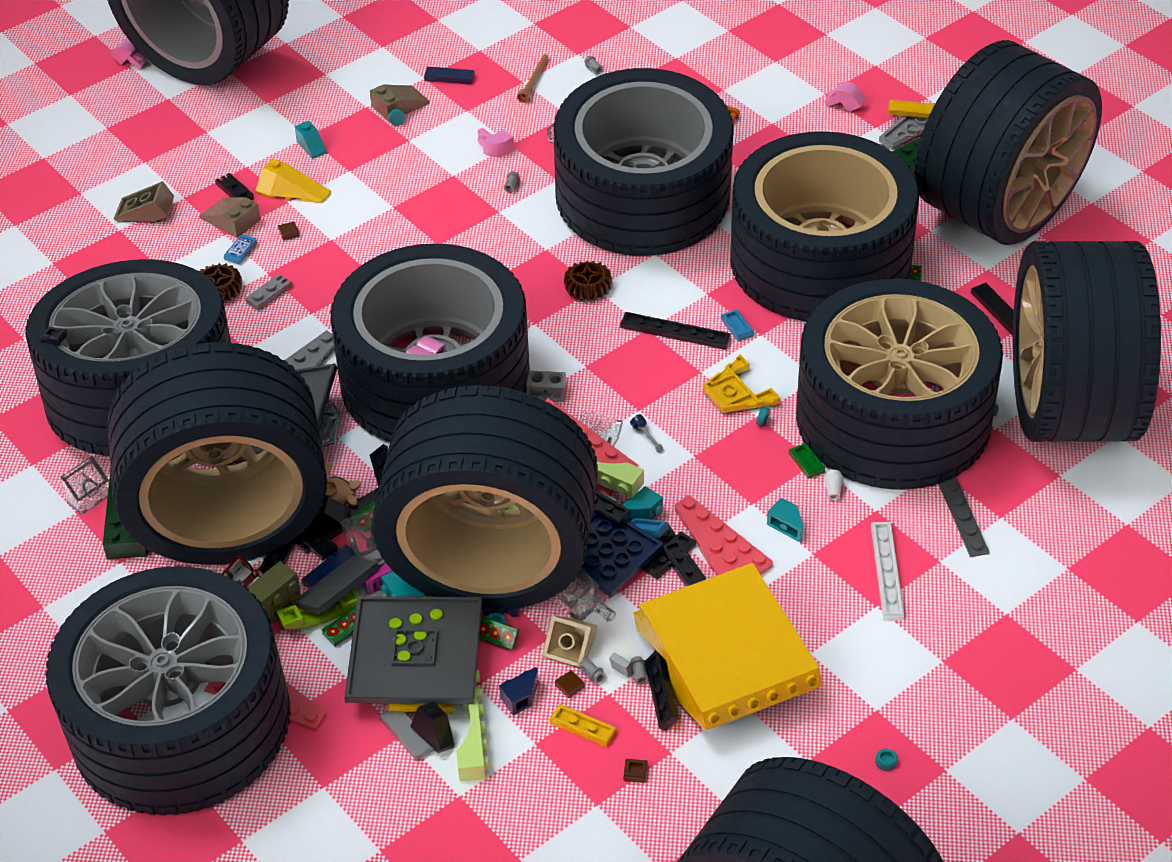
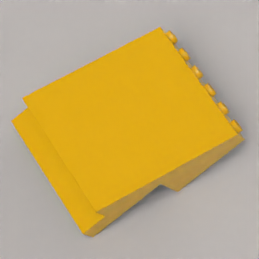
(727, 647)

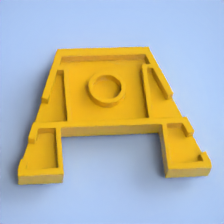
(731, 393)

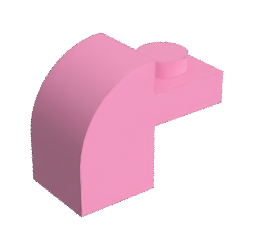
(126, 51)
(847, 94)
(495, 144)

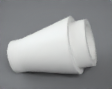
(833, 482)

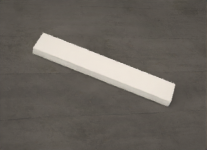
(887, 571)

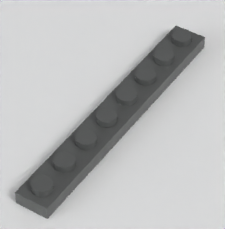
(963, 518)

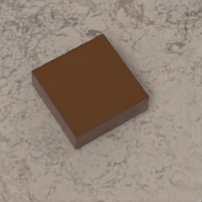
(288, 230)
(569, 684)
(635, 770)

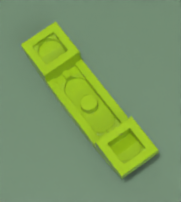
(299, 618)

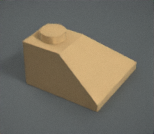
(569, 640)

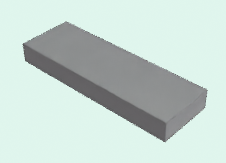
(400, 727)

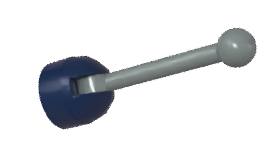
(639, 423)

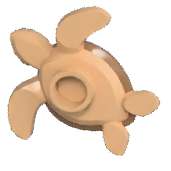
(341, 489)

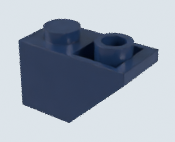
(520, 691)

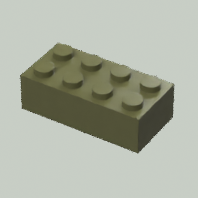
(276, 589)

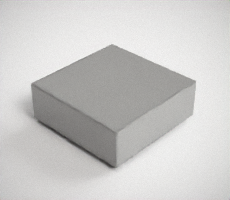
(621, 664)

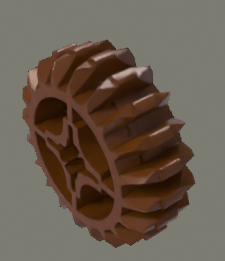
(226, 279)
(587, 280)

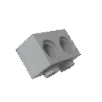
(547, 385)

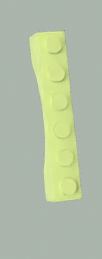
(621, 477)
(470, 753)

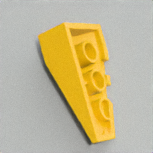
(285, 181)

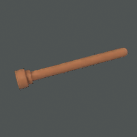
(524, 94)

